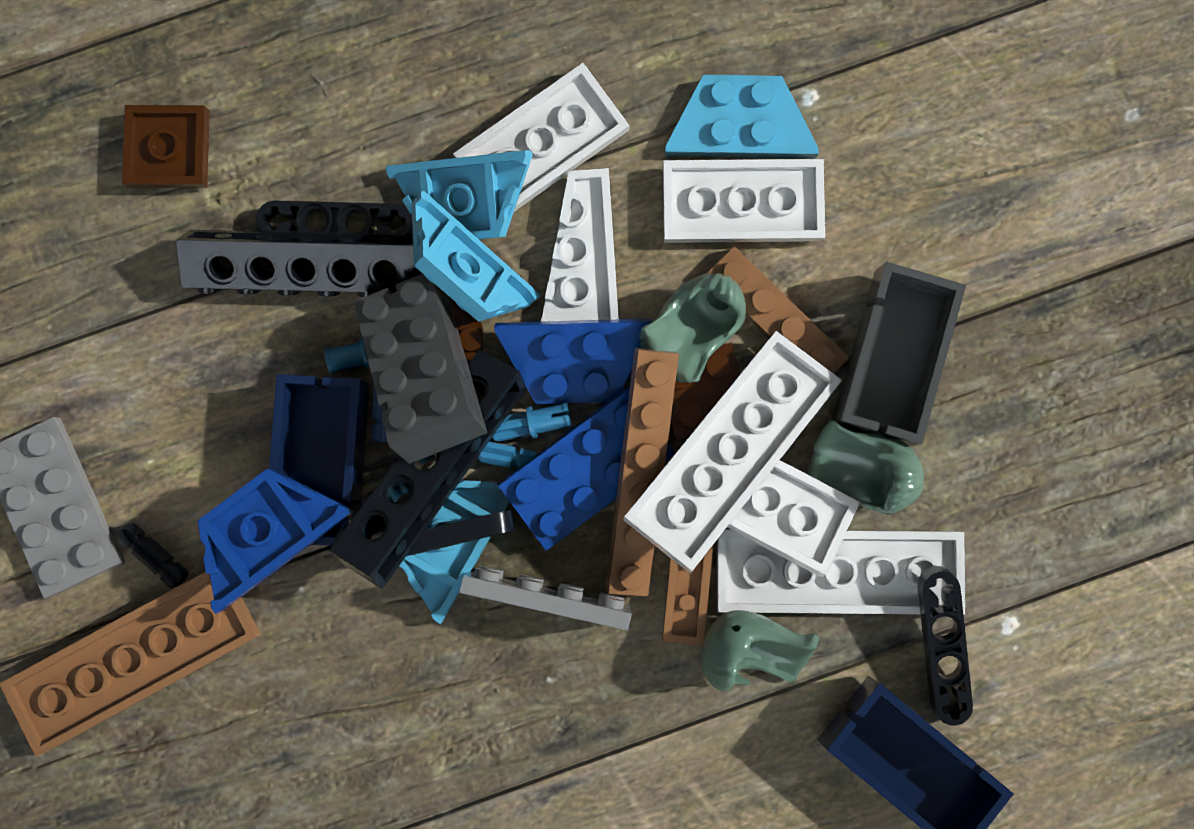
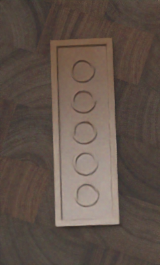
(125, 663)

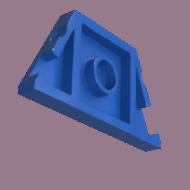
(572, 358)
(261, 532)

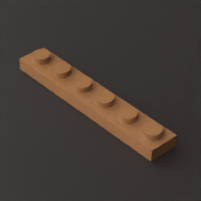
(641, 462)

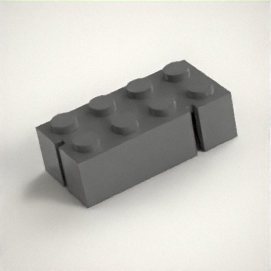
(899, 353)
(419, 369)

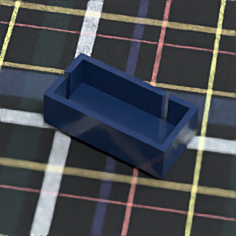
(321, 437)
(912, 762)

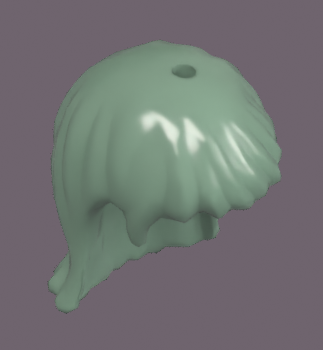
(696, 322)
(868, 467)
(755, 642)

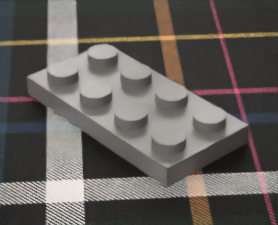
(54, 509)
(530, 593)

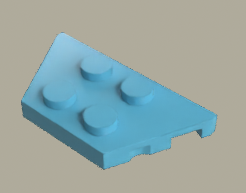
(742, 119)
(473, 189)
(464, 265)
(440, 572)

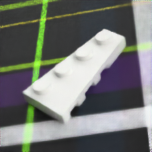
(583, 256)

